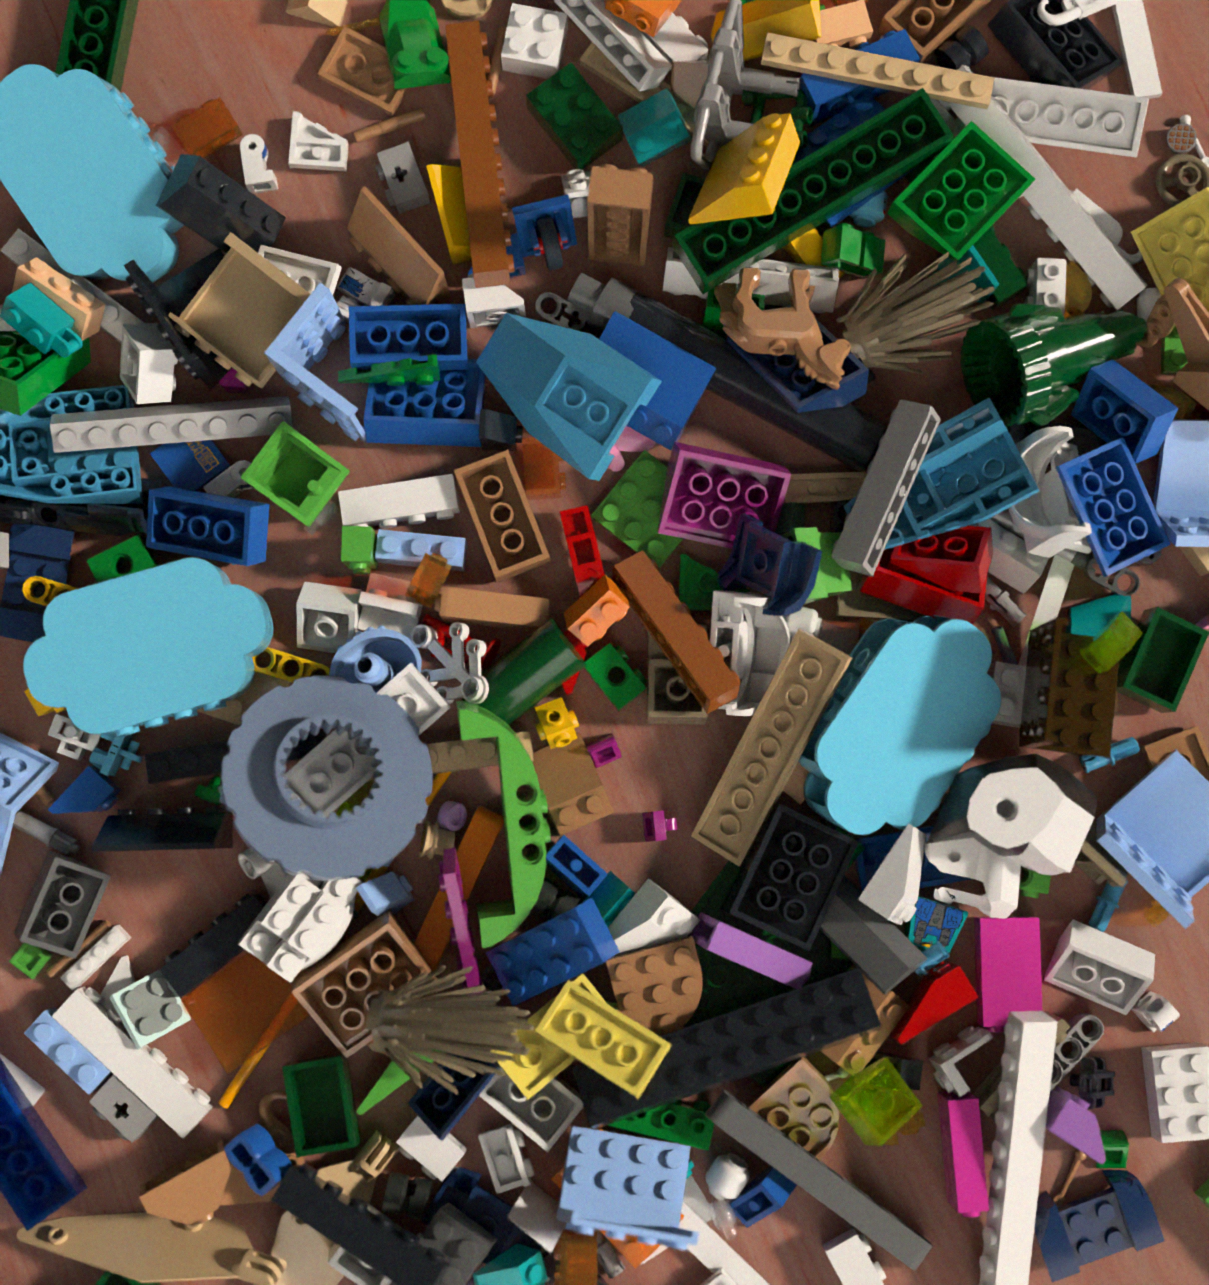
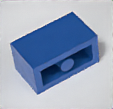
(574, 867)

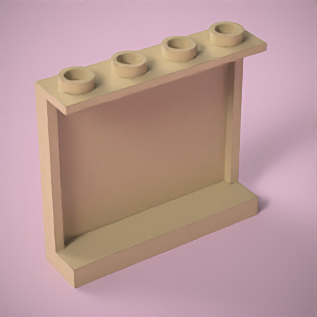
(242, 311)

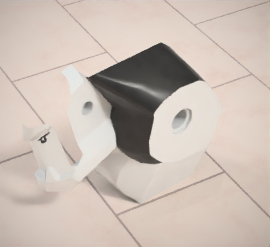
(1009, 818)

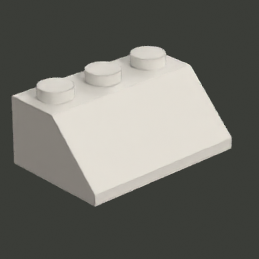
(1100, 967)

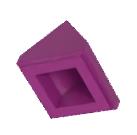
(232, 384)
(603, 750)

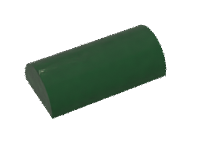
(530, 672)

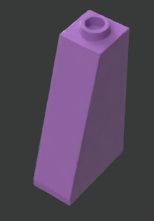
(751, 951)

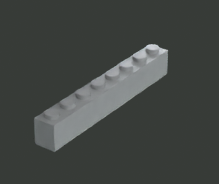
(168, 424)

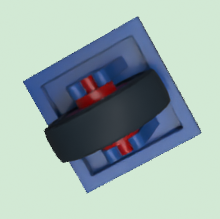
(546, 229)

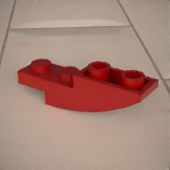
(582, 547)

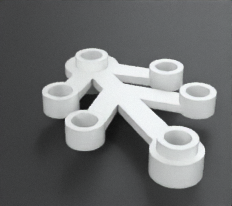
(473, 685)

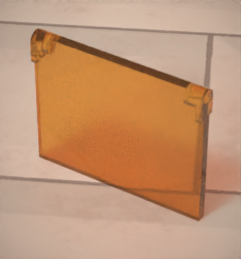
(244, 1010)

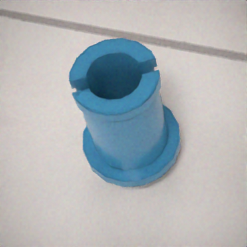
(934, 955)

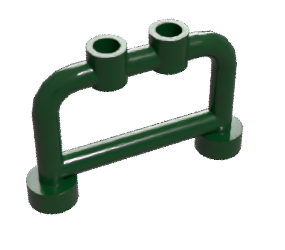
(800, 113)

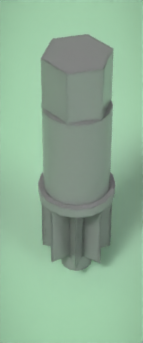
(41, 831)

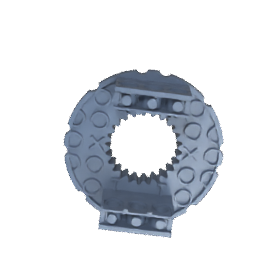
(308, 842)

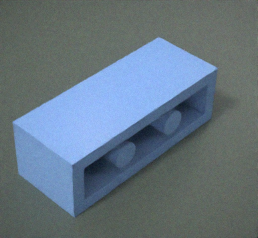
(410, 548)
(67, 1052)

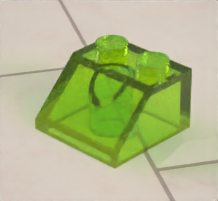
(876, 1102)

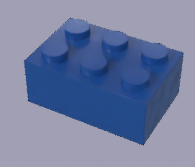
(1121, 405)

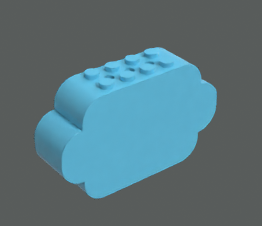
(85, 173)
(148, 647)
(900, 723)

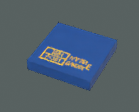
(190, 463)

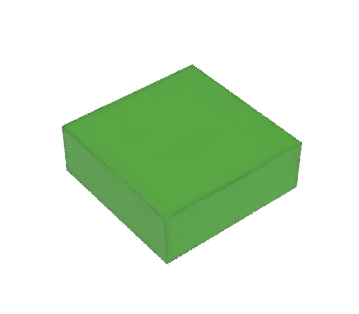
(30, 959)

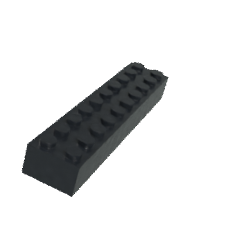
(740, 1046)

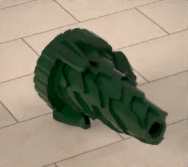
(1035, 353)

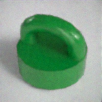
(210, 792)

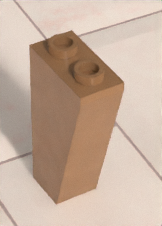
(491, 608)

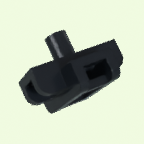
(1094, 1081)

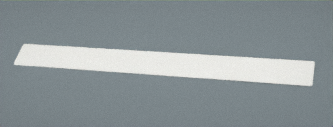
(1051, 596)

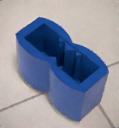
(258, 1159)

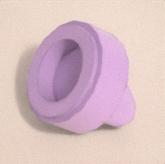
(452, 816)

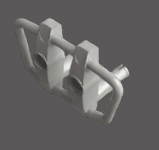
(728, 71)

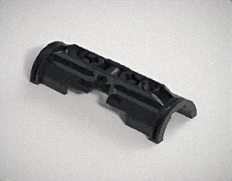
(81, 517)

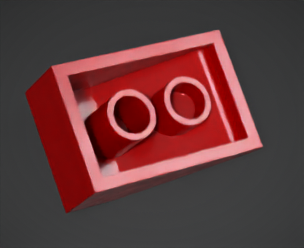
(950, 559)
(934, 999)

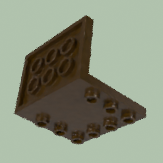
(1064, 697)

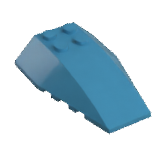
(964, 477)

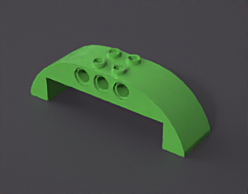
(525, 866)

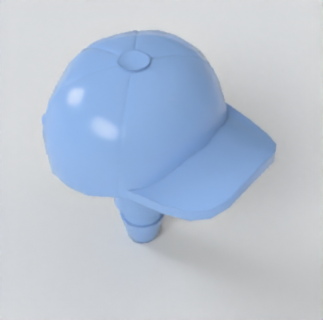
(374, 657)

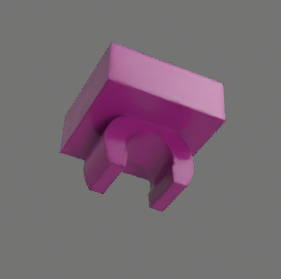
(656, 826)

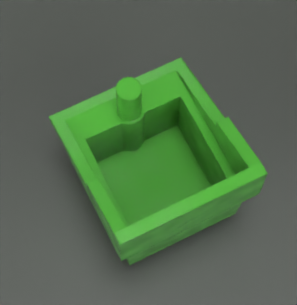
(295, 474)
(831, 577)

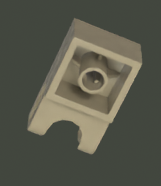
(661, 679)

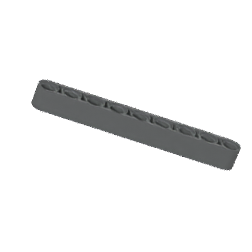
(818, 1179)

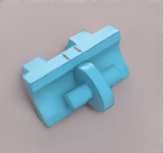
(110, 761)

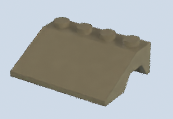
(1098, 862)

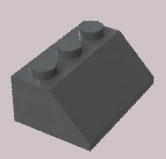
(61, 904)

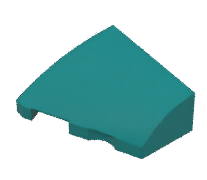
(1093, 616)

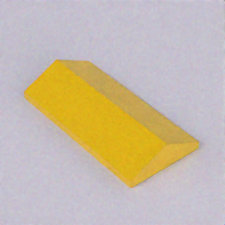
(781, 17)

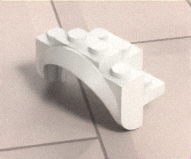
(1048, 516)
(748, 645)
(305, 919)

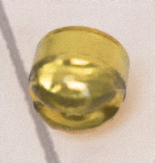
(1155, 914)

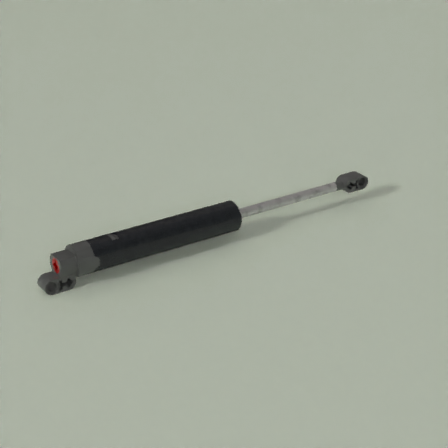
(839, 431)

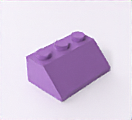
(1074, 1123)

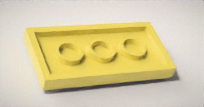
(603, 1038)
(544, 1059)

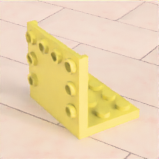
(1178, 245)

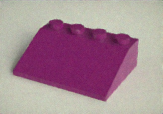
(713, 488)

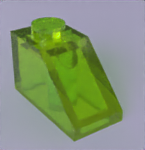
(1111, 643)

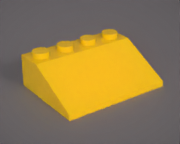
(748, 172)

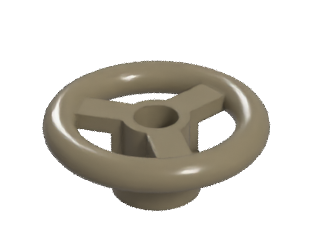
(1192, 171)

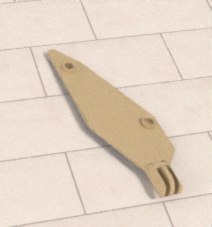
(157, 1248)
(308, 1249)

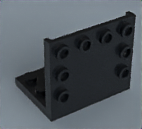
(174, 297)

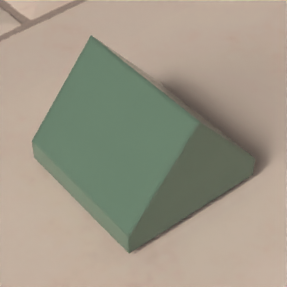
(791, 517)

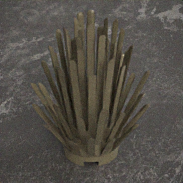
(903, 318)
(447, 1022)

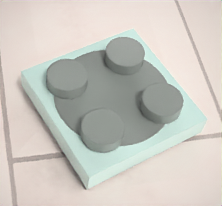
(149, 1009)

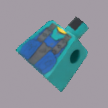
(934, 923)

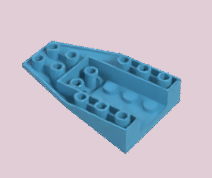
(566, 388)
(87, 476)

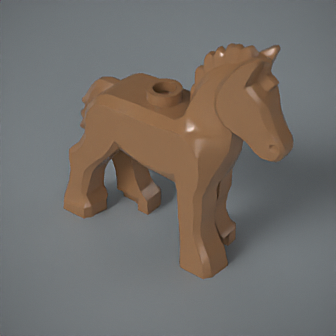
(781, 330)

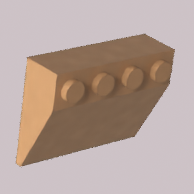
(395, 253)
(352, 974)

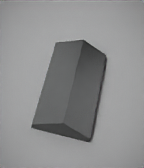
(870, 939)

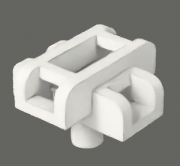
(72, 735)

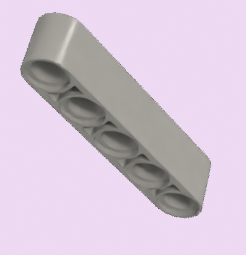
(1080, 1046)

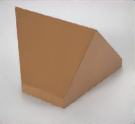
(688, 79)

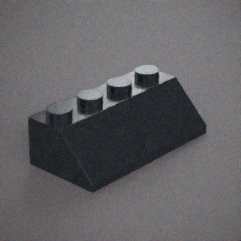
(217, 205)

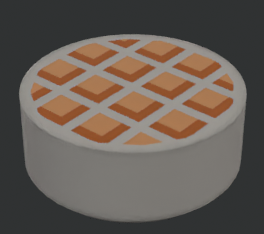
(1181, 138)

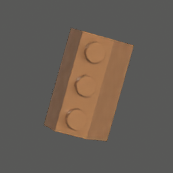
(857, 1053)

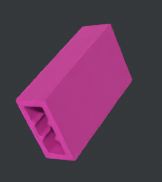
(1007, 968)
(963, 1153)

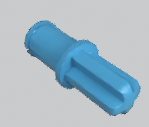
(1118, 751)
(1105, 907)

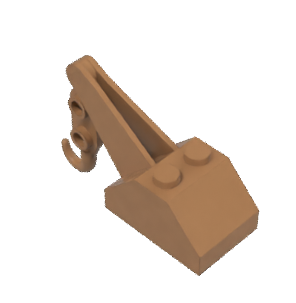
(1182, 308)
(208, 1178)

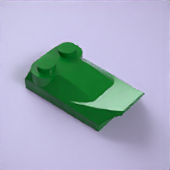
(413, 44)

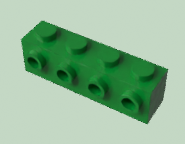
(675, 1123)

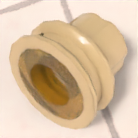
(435, 840)

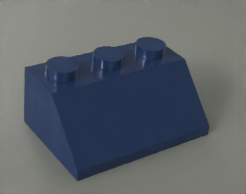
(443, 1108)

